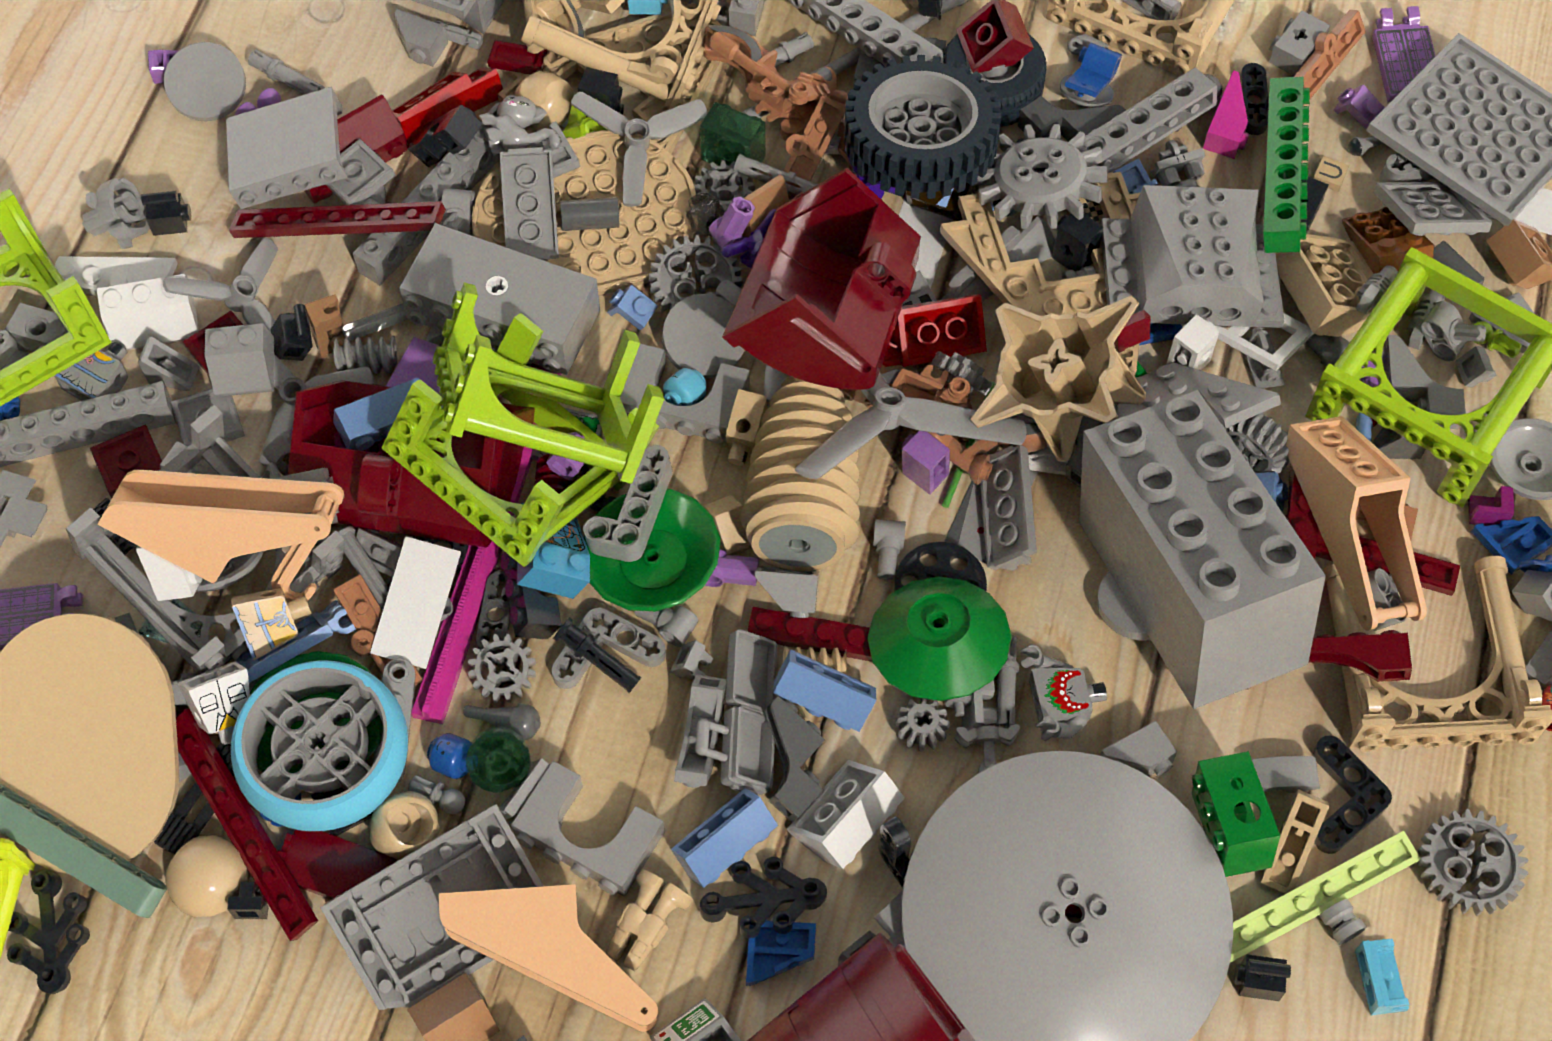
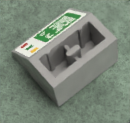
(698, 1023)

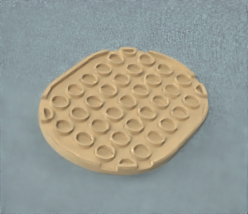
(608, 254)
(89, 730)

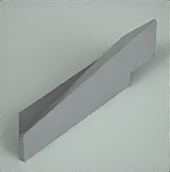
(1029, 244)

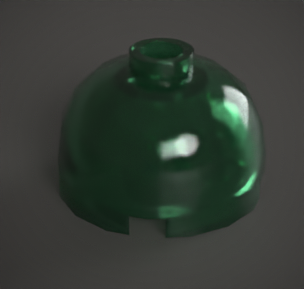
(498, 759)

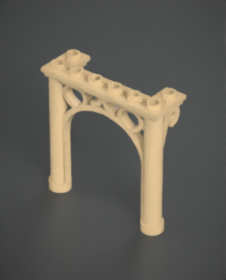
(1129, 30)
(661, 76)
(1522, 696)

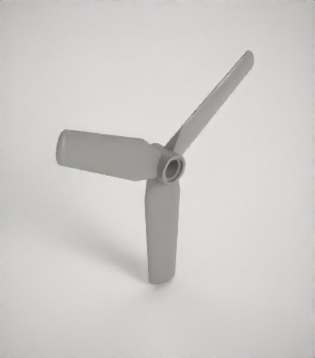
(894, 409)

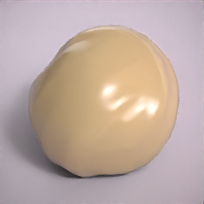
(550, 93)
(403, 824)

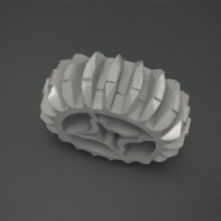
(1261, 443)

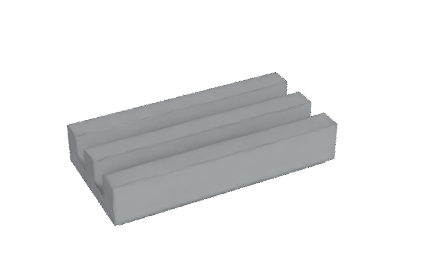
(521, 793)

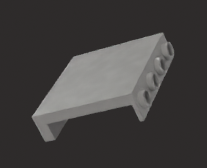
(284, 148)

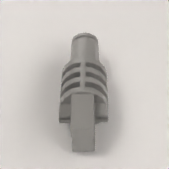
(1374, 288)
(1423, 309)

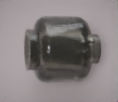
(702, 212)

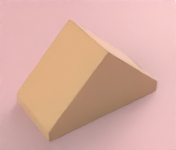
(729, 525)

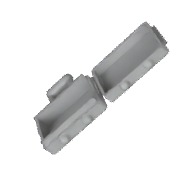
(747, 738)

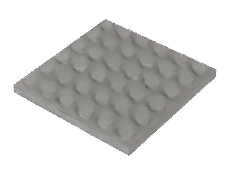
(1474, 128)

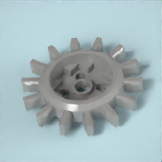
(1038, 191)

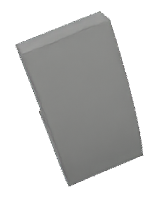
(1287, 773)

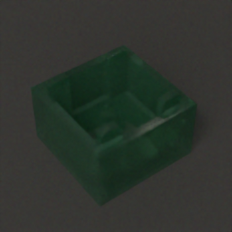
(730, 133)

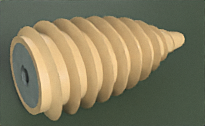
(795, 518)

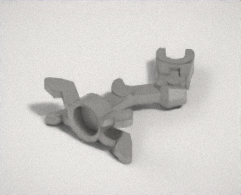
(987, 737)

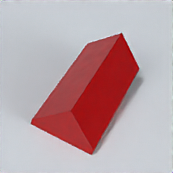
(453, 90)
(937, 326)

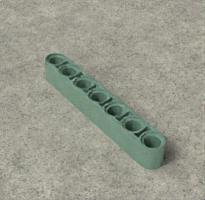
(79, 855)

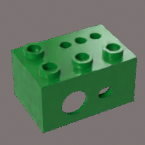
(1223, 799)

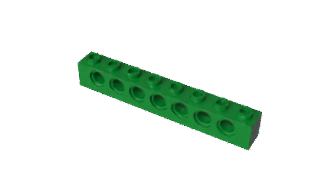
(1285, 165)

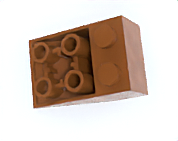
(1383, 239)

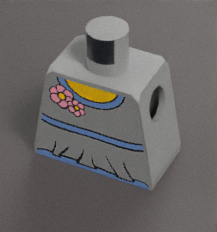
(96, 374)

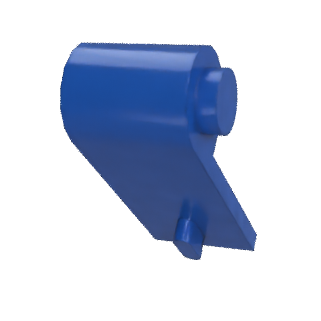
(1096, 70)

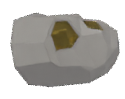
(279, 452)

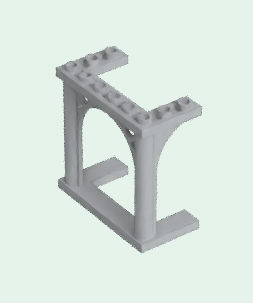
(201, 653)

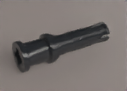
(585, 646)

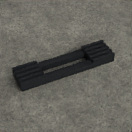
(176, 830)

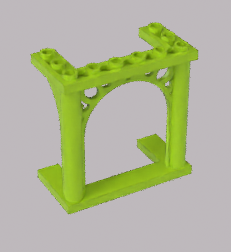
(85, 334)
(469, 404)
(1468, 457)
(545, 510)

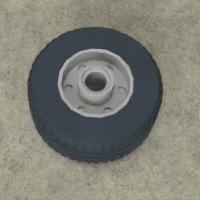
(1014, 84)

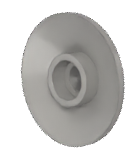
(1104, 98)

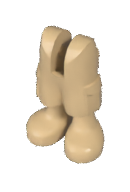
(643, 928)

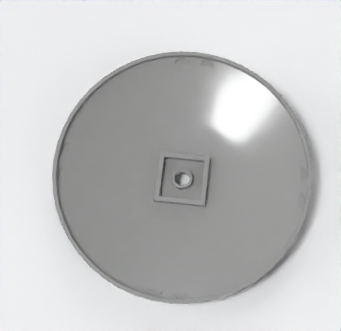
(1055, 832)

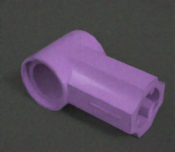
(732, 224)
(734, 570)

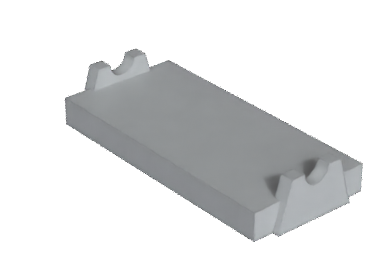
(529, 202)
(1008, 510)

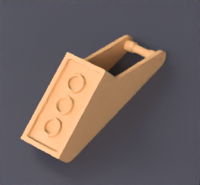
(1337, 472)
(541, 938)

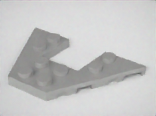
(1227, 398)

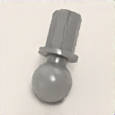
(450, 801)

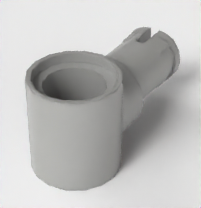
(889, 541)
(673, 624)

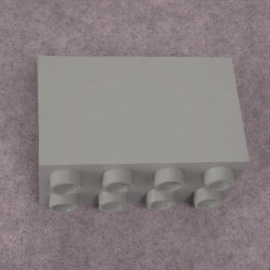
(1199, 548)

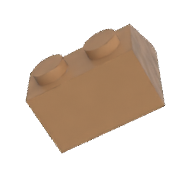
(1522, 254)

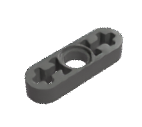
(489, 602)

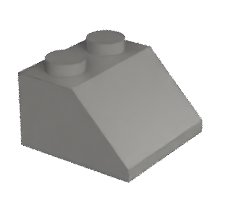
(240, 359)

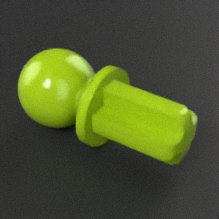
(1499, 341)

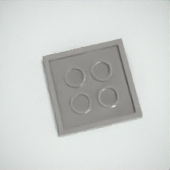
(1431, 208)

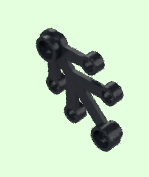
(768, 898)
(51, 934)

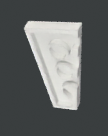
(111, 271)

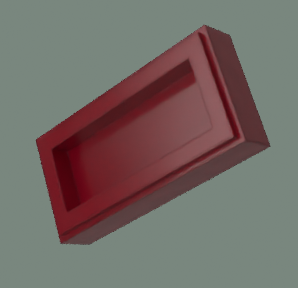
(515, 58)

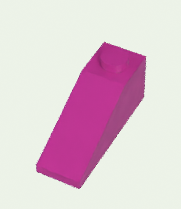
(1229, 122)

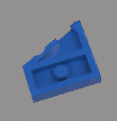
(777, 953)

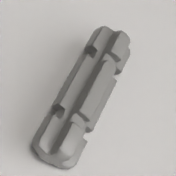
(462, 36)

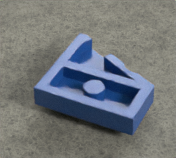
(1515, 539)

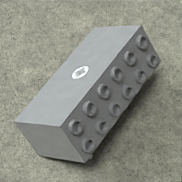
(506, 285)

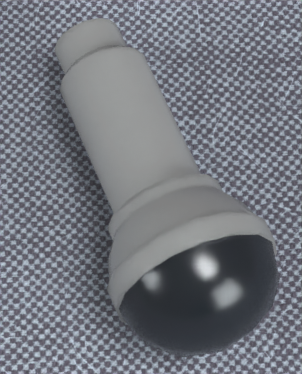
(1359, 145)

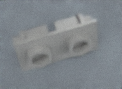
(1263, 375)

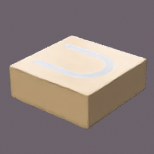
(1331, 173)

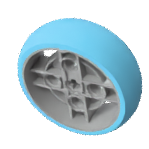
(276, 705)

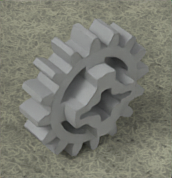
(724, 183)
(963, 367)
(509, 656)

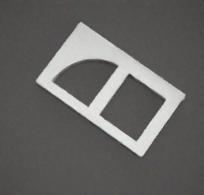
(1300, 332)

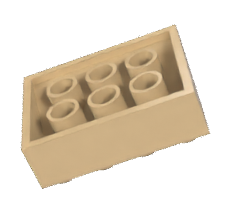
(1325, 283)

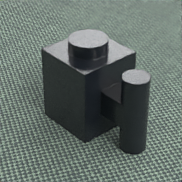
(166, 212)
(292, 335)
(1262, 977)

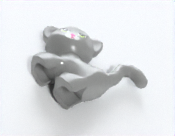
(508, 128)

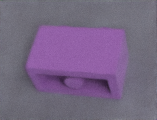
(925, 460)

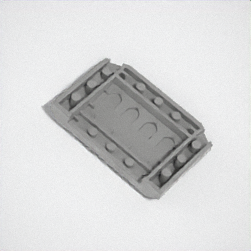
(393, 917)

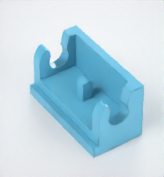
(1381, 977)

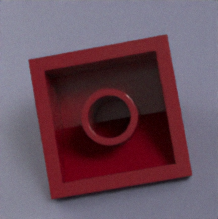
(994, 36)

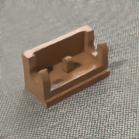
(325, 323)

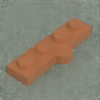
(1331, 50)
(810, 148)
(365, 616)

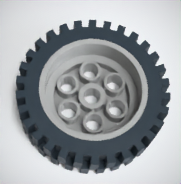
(922, 126)

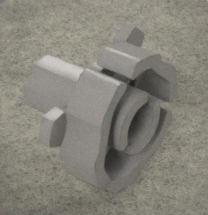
(116, 212)

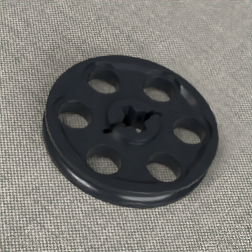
(944, 553)

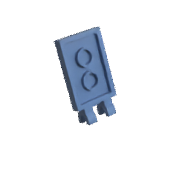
(311, 632)

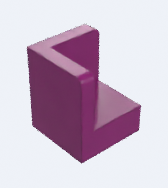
(1491, 509)

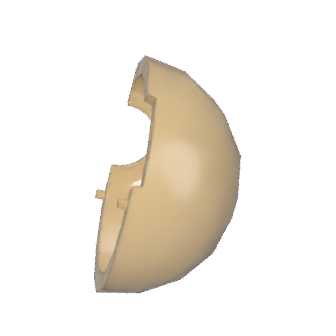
(205, 876)

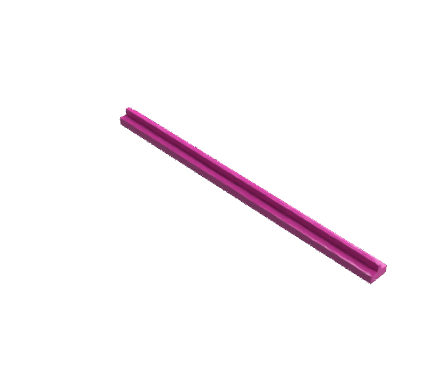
(459, 627)

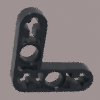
(1358, 791)
(895, 847)

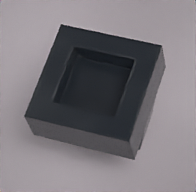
(248, 904)

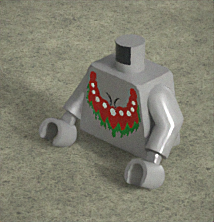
(1060, 694)

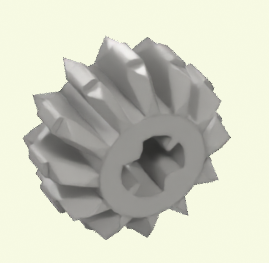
(918, 714)

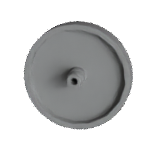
(205, 81)
(695, 333)
(1117, 611)

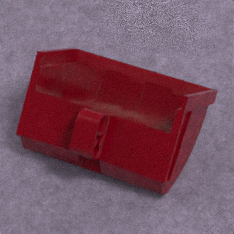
(827, 286)
(383, 492)
(869, 998)

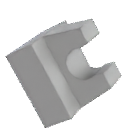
(1475, 367)
(688, 658)

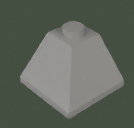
(791, 589)

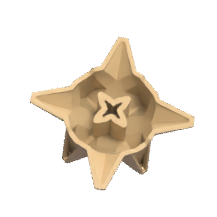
(1061, 370)

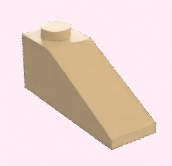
(1295, 841)

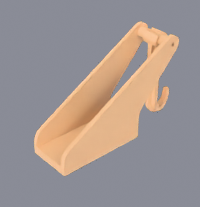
(214, 518)

